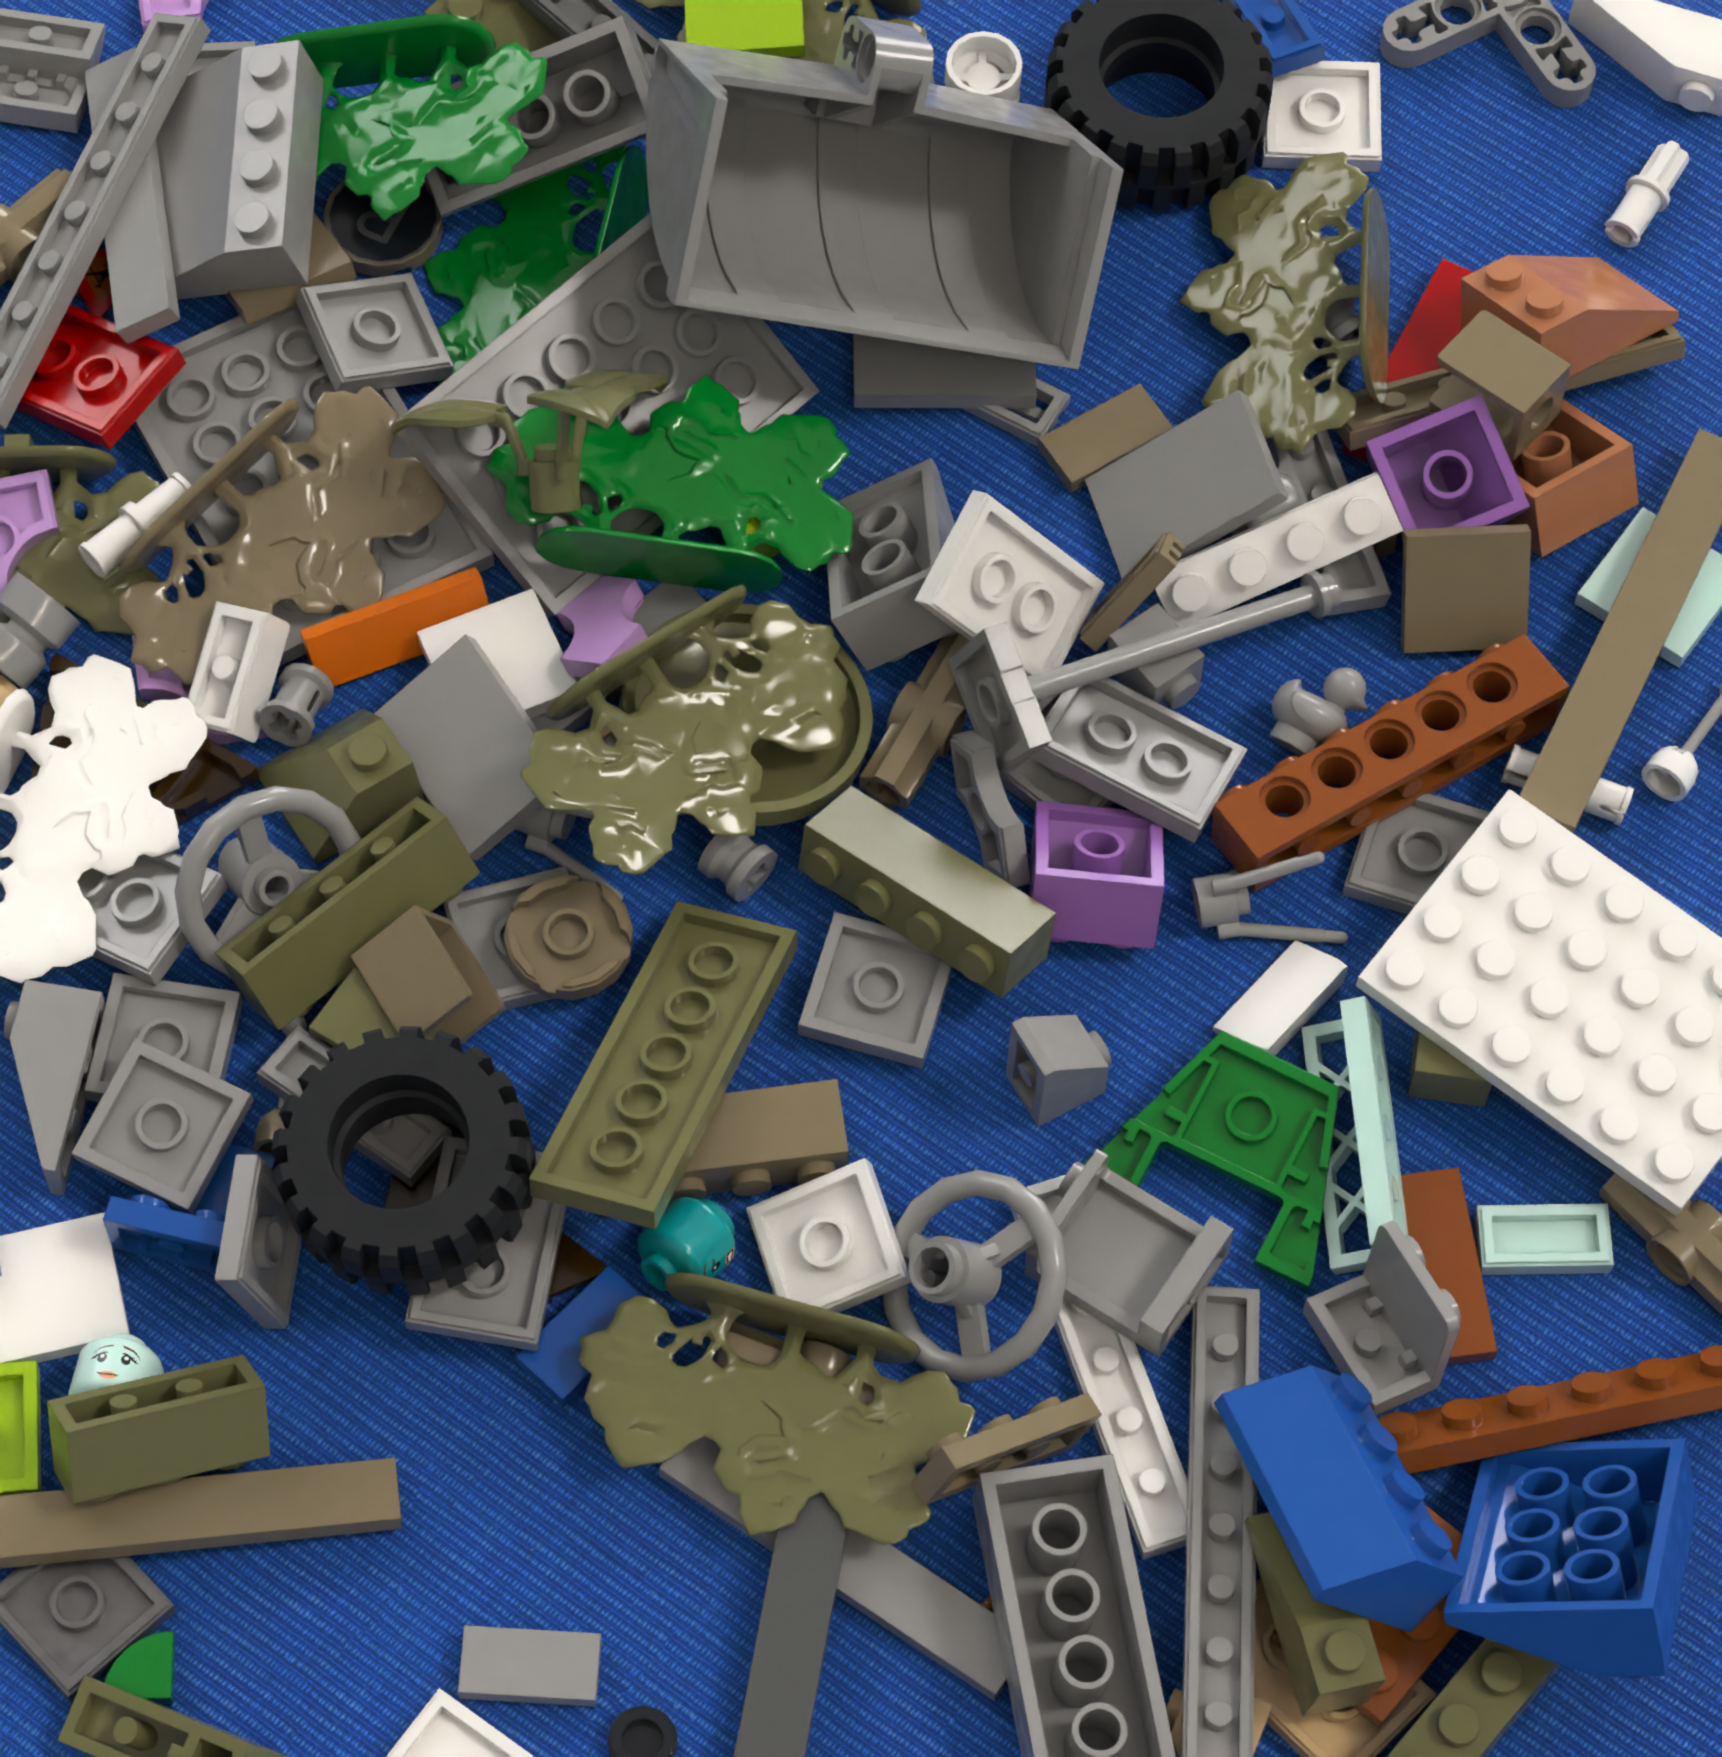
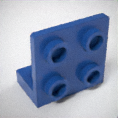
(168, 1234)

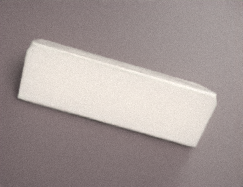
(237, 669)
(1284, 998)

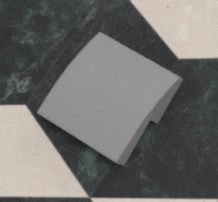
(45, 68)

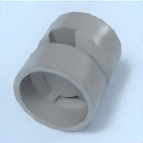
(28, 627)

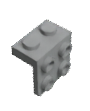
(1389, 1323)

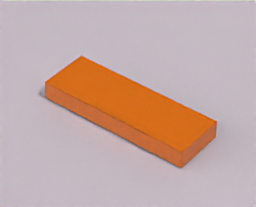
(388, 629)

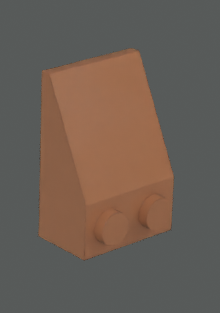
(1566, 305)
(1574, 479)

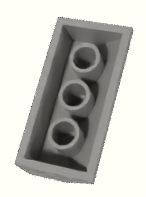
(588, 107)

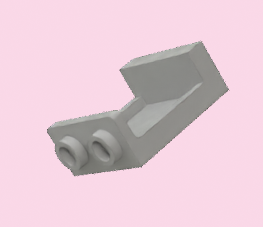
(1131, 1254)

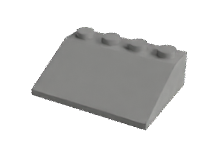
(242, 171)

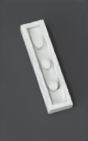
(1279, 550)

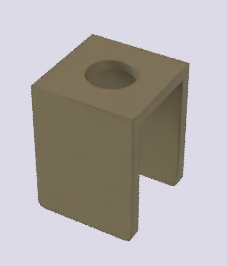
(1511, 371)
(428, 976)

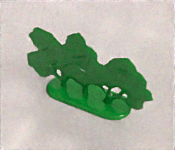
(413, 126)
(530, 254)
(695, 474)

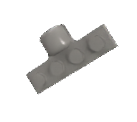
(1310, 476)

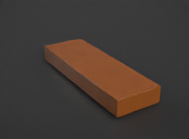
(1443, 1229)

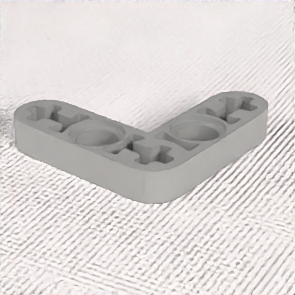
(1508, 20)

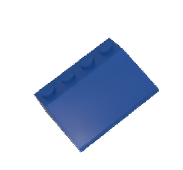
(1579, 1553)

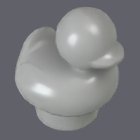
(1308, 719)

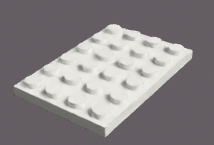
(1570, 996)

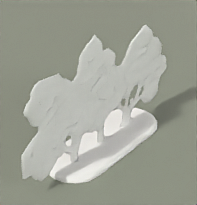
(83, 806)

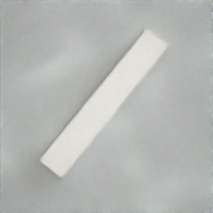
(1130, 1421)

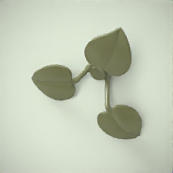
(555, 466)

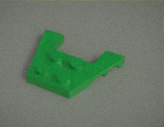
(1254, 1125)

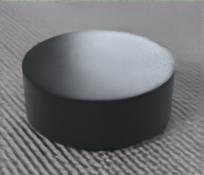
(642, 1733)

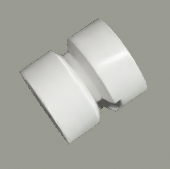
(985, 65)

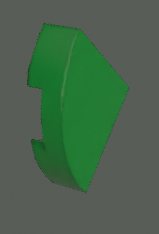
(147, 1668)

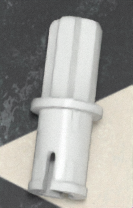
(1646, 194)

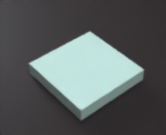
(1698, 611)

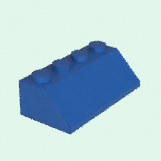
(1341, 1495)

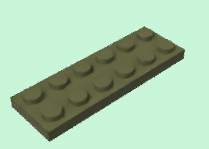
(664, 1065)

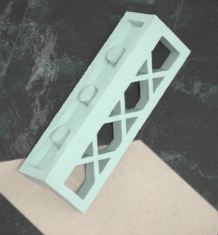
(1371, 1137)

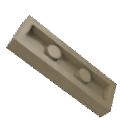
(1004, 1445)

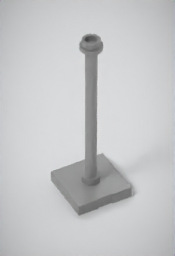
(1005, 700)

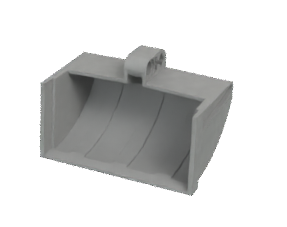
(874, 198)

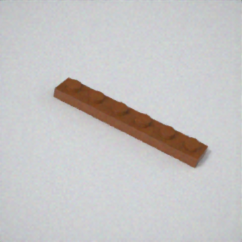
(1557, 1411)

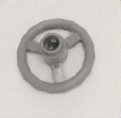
(250, 863)
(970, 1275)

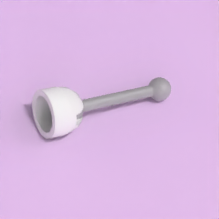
(1674, 769)

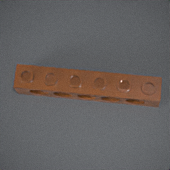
(1526, 703)

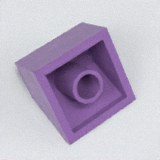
(1448, 470)
(1098, 873)

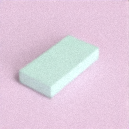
(1543, 1239)

